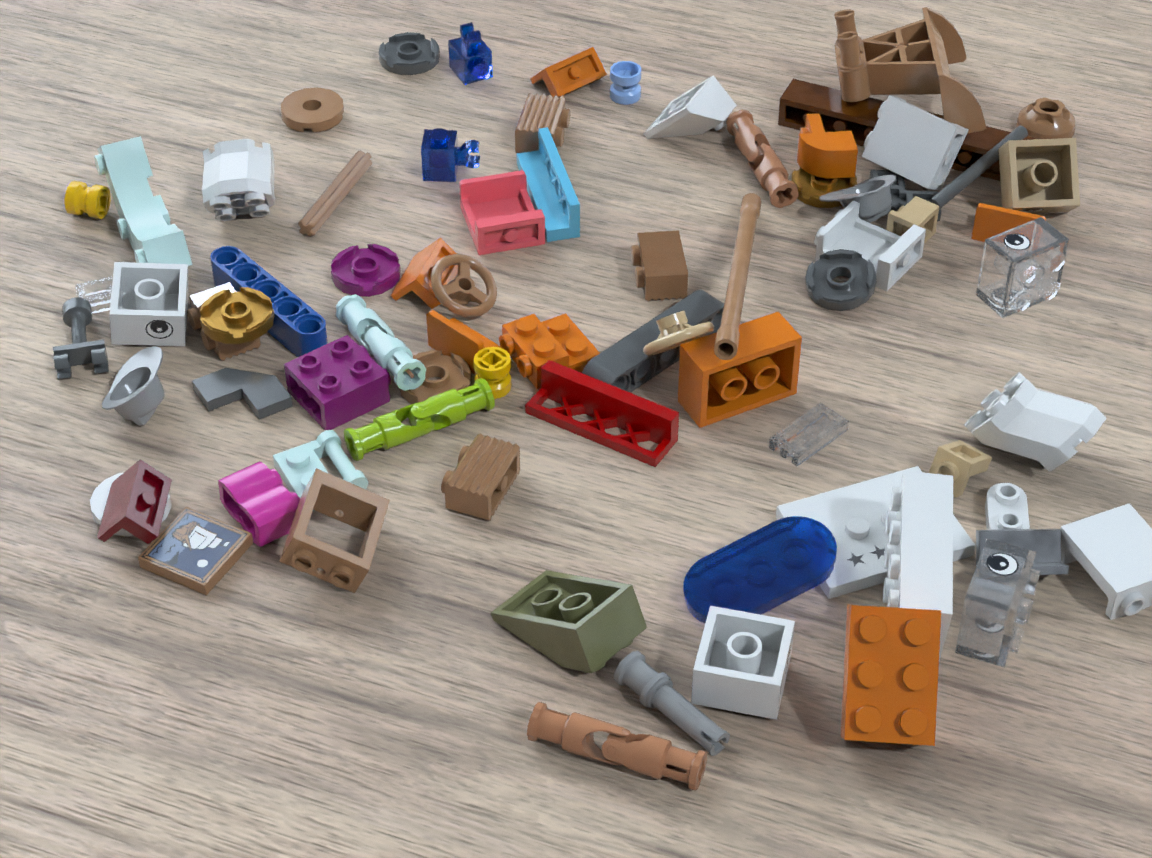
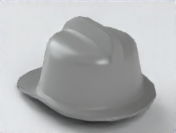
(872, 195)
(137, 387)

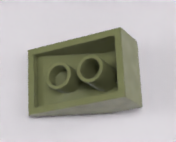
(573, 618)

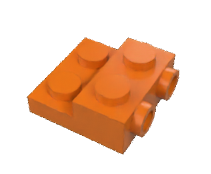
(536, 342)

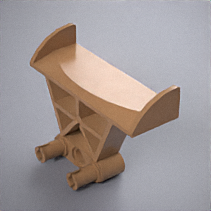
(906, 63)

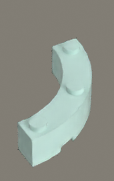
(141, 214)

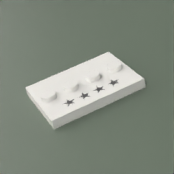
(858, 524)

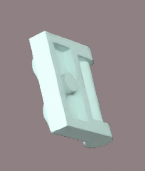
(300, 462)

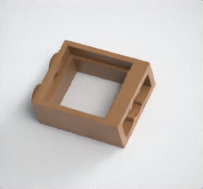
(344, 503)

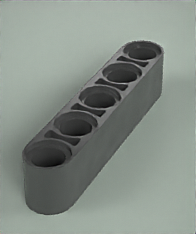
(625, 362)

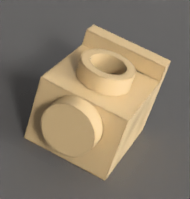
(916, 212)

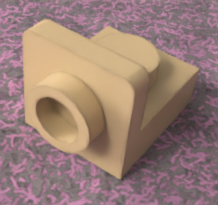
(960, 462)

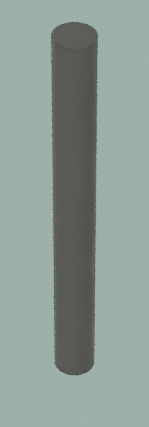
(976, 169)

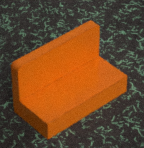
(571, 73)
(994, 220)
(418, 273)
(455, 338)

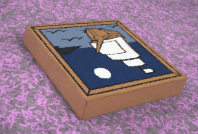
(196, 550)

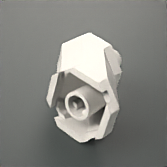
(238, 179)
(1034, 422)

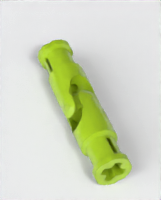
(424, 417)

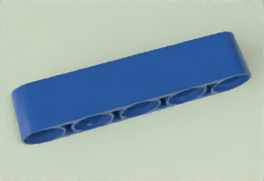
(294, 322)

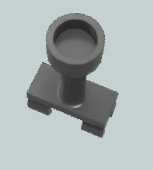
(77, 315)

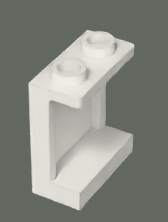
(914, 143)
(887, 251)
(1117, 556)

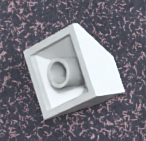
(694, 112)

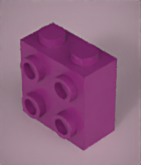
(337, 382)

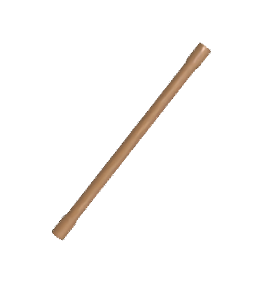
(728, 333)

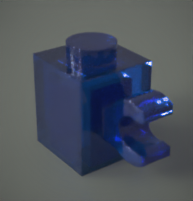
(470, 56)
(443, 156)

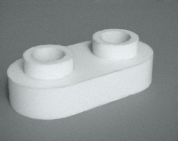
(1006, 507)

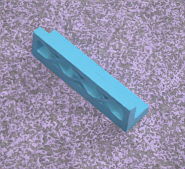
(551, 189)

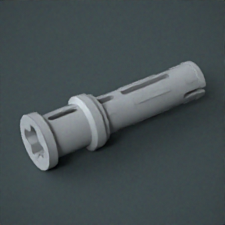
(658, 692)

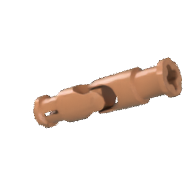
(762, 159)
(639, 752)

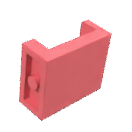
(501, 213)

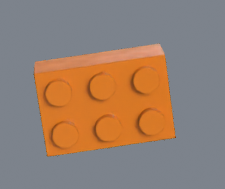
(758, 374)
(891, 675)

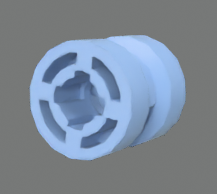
(625, 83)

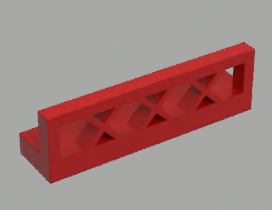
(609, 408)

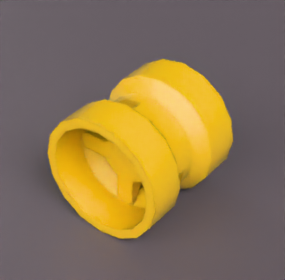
(89, 200)
(494, 366)

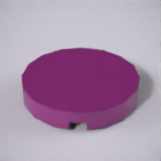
(365, 270)

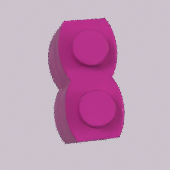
(259, 502)

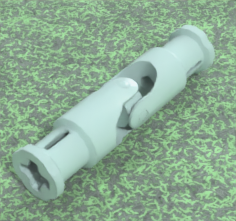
(380, 342)

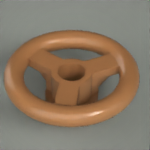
(462, 289)

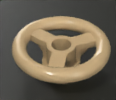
(676, 331)

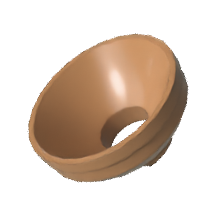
(1047, 119)

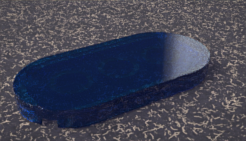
(762, 568)

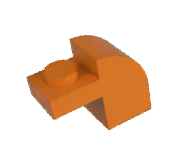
(826, 152)

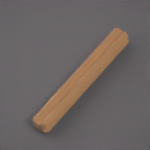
(335, 193)

